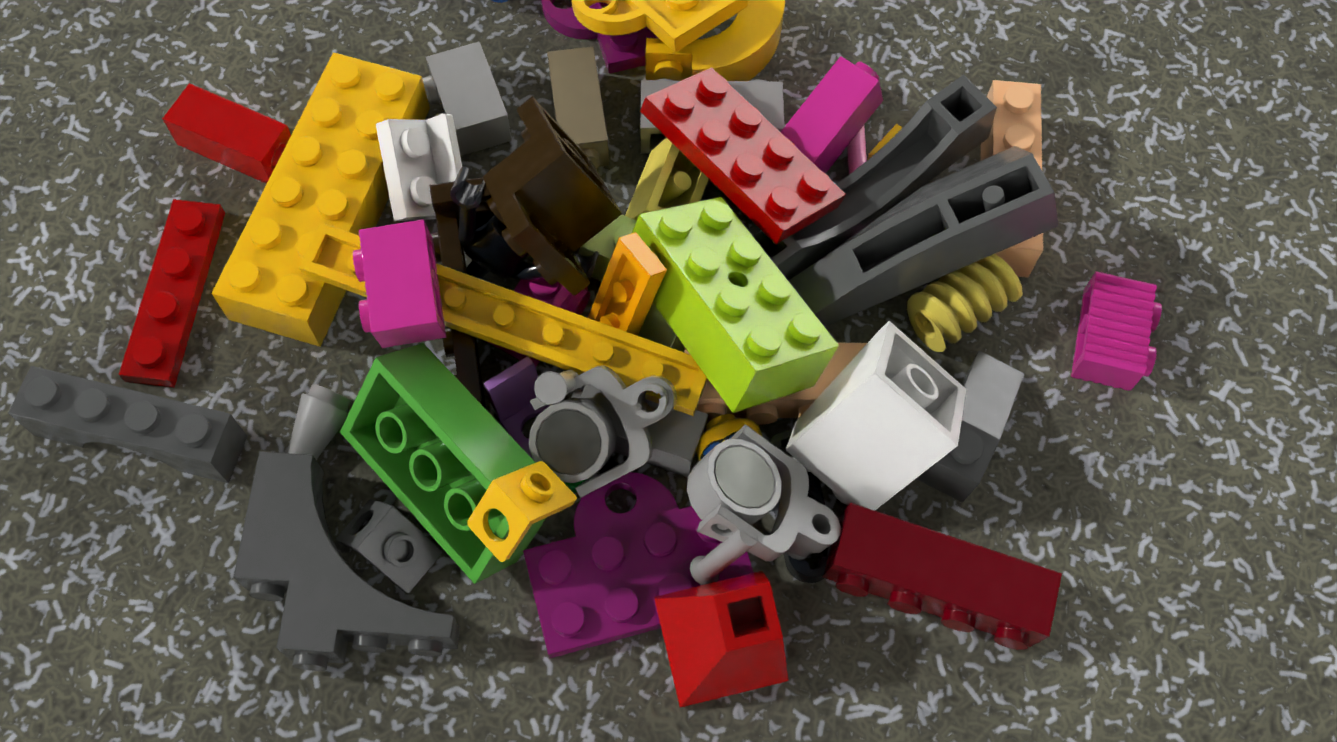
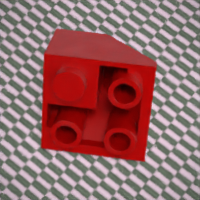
(722, 638)

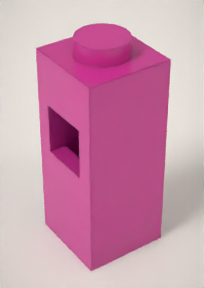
(835, 112)

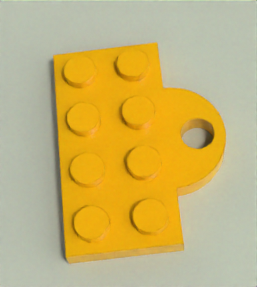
(670, 20)

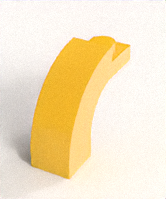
(734, 53)

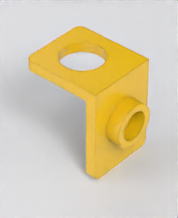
(524, 500)

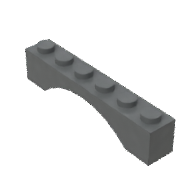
(927, 145)

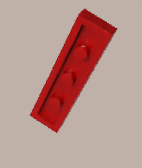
(172, 294)

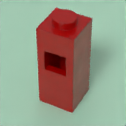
(227, 132)

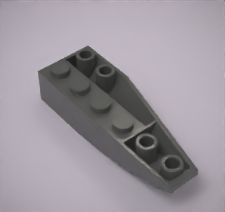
(932, 235)

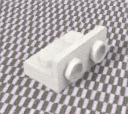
(415, 157)

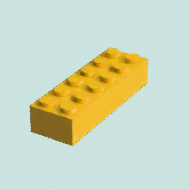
(324, 175)

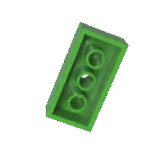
(436, 452)

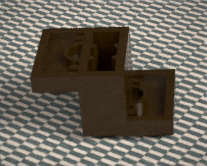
(549, 198)

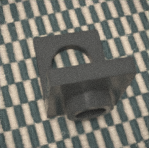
(390, 544)

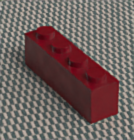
(943, 577)

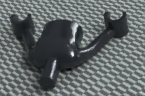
(487, 245)

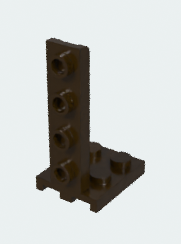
(452, 255)

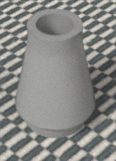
(317, 420)

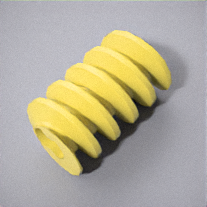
(961, 300)

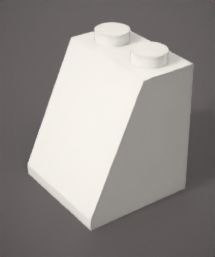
(880, 421)

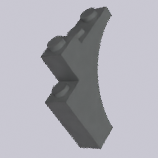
(326, 604)

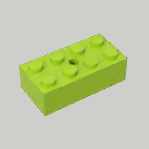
(733, 305)

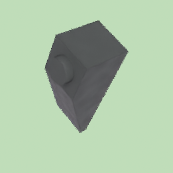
(987, 406)

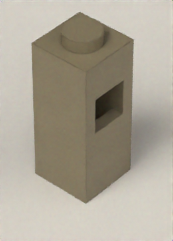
(579, 101)

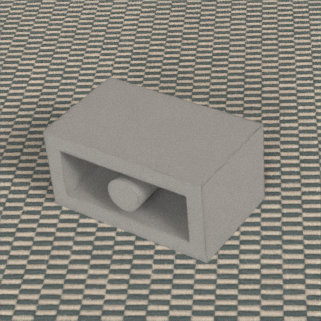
(467, 91)

